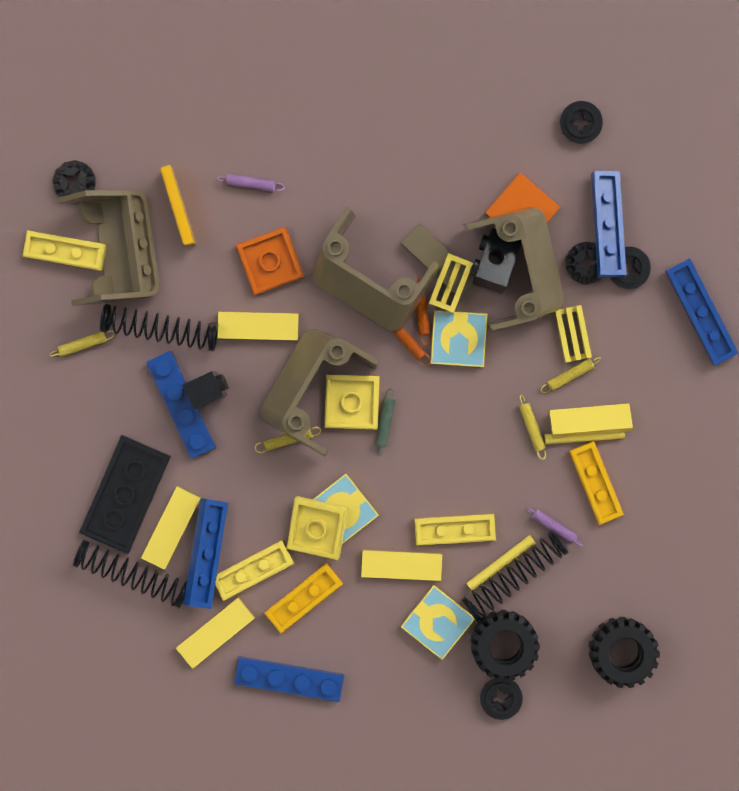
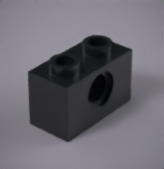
(490, 275)
(206, 389)

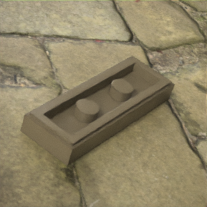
(429, 249)

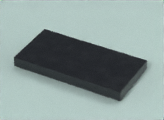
(125, 494)

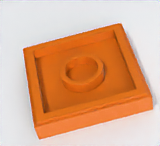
(522, 195)
(269, 261)

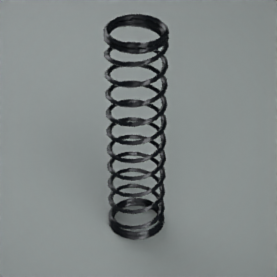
(212, 334)
(80, 557)
(472, 608)

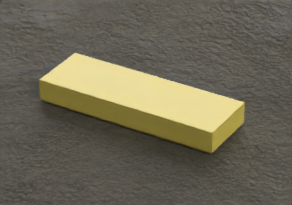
(64, 250)
(258, 326)
(590, 420)
(171, 527)
(455, 529)
(401, 565)
(253, 570)
(215, 632)

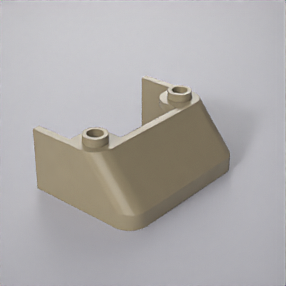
(531, 228)
(130, 252)
(384, 307)
(280, 404)

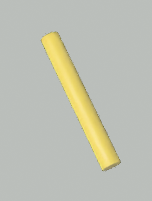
(549, 440)
(501, 562)

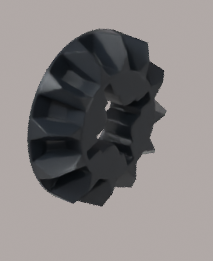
(590, 113)
(71, 168)
(642, 266)
(578, 272)
(512, 702)

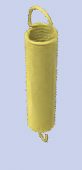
(80, 344)
(570, 374)
(532, 427)
(281, 441)

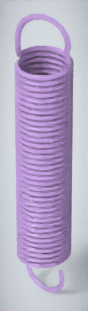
(251, 183)
(552, 525)

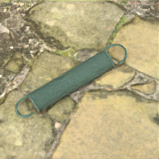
(385, 421)

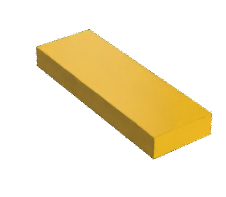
(177, 206)
(596, 483)
(303, 598)

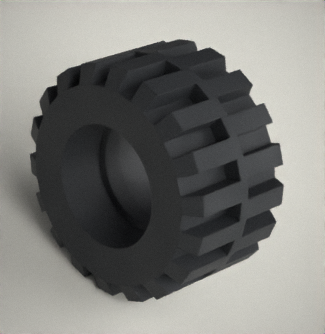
(515, 665)
(639, 668)

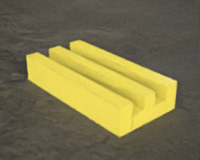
(459, 261)
(583, 332)

